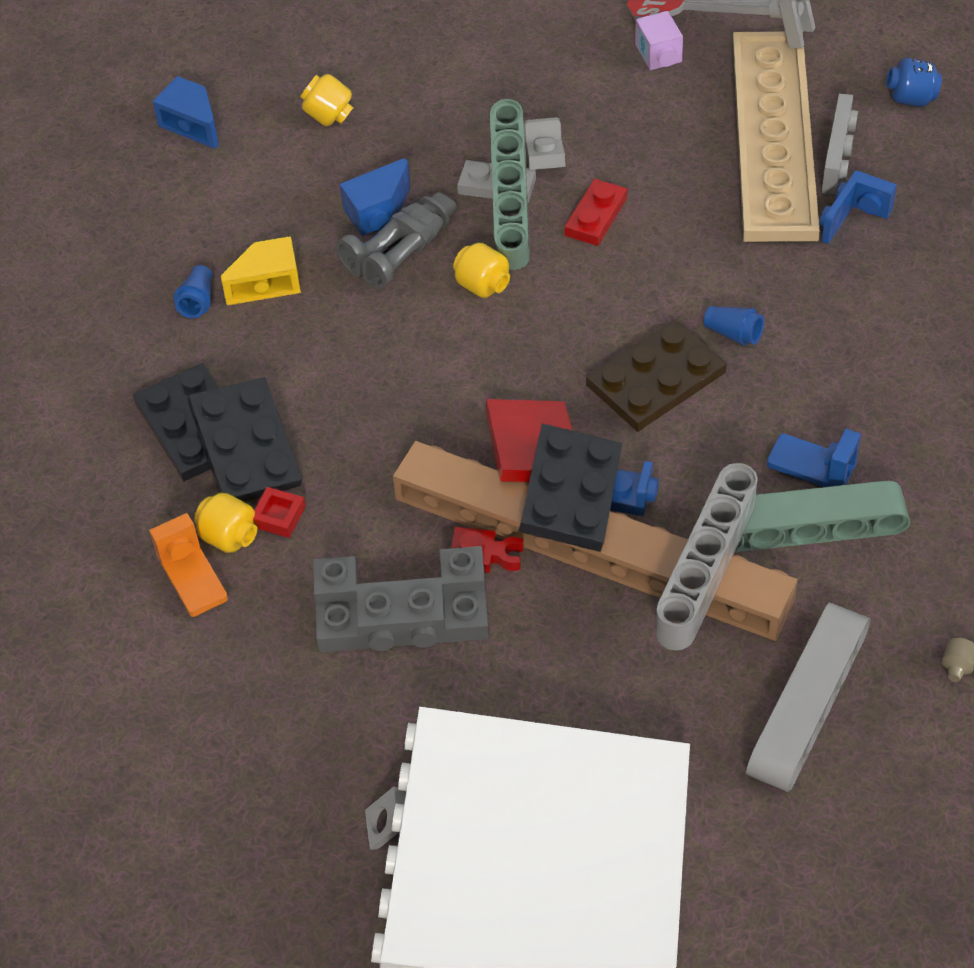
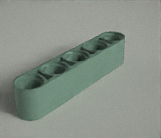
(509, 169)
(825, 515)

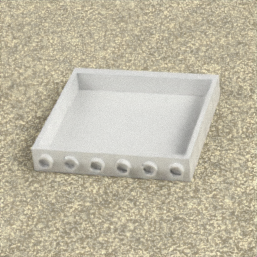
(534, 847)

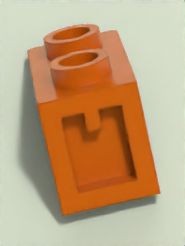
(187, 566)

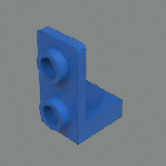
(862, 192)
(814, 462)

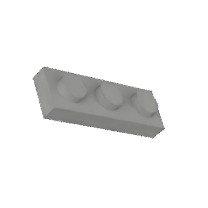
(840, 144)

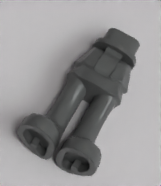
(414, 229)

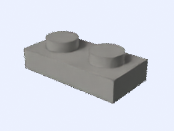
(477, 180)

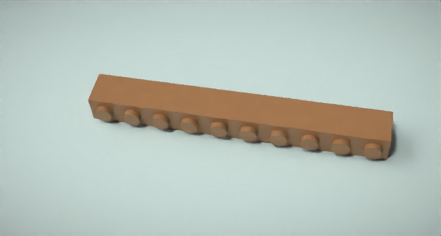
(631, 553)

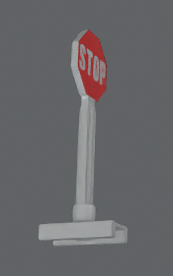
(796, 14)

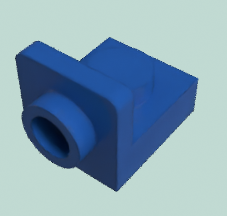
(634, 490)

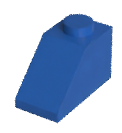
(186, 111)
(376, 196)

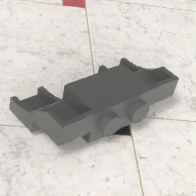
(402, 610)

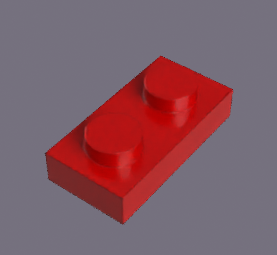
(596, 212)

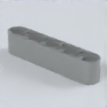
(731, 503)
(808, 697)

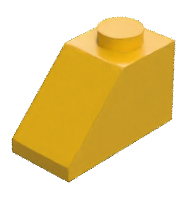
(262, 272)

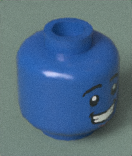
(914, 82)

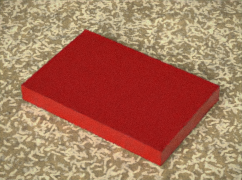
(515, 432)

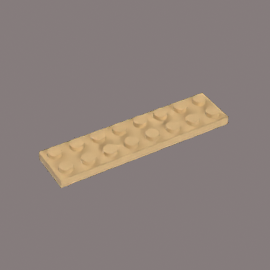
(774, 139)

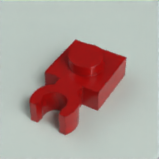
(492, 550)

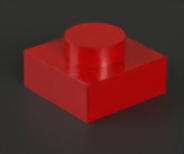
(278, 512)

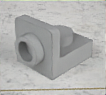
(544, 143)

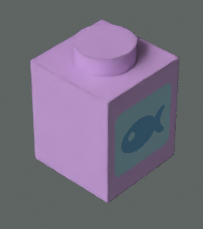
(659, 40)

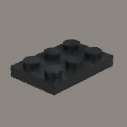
(171, 421)
(244, 439)
(570, 487)

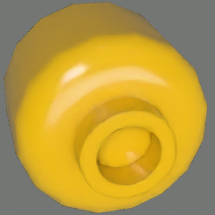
(327, 100)
(481, 270)
(225, 522)

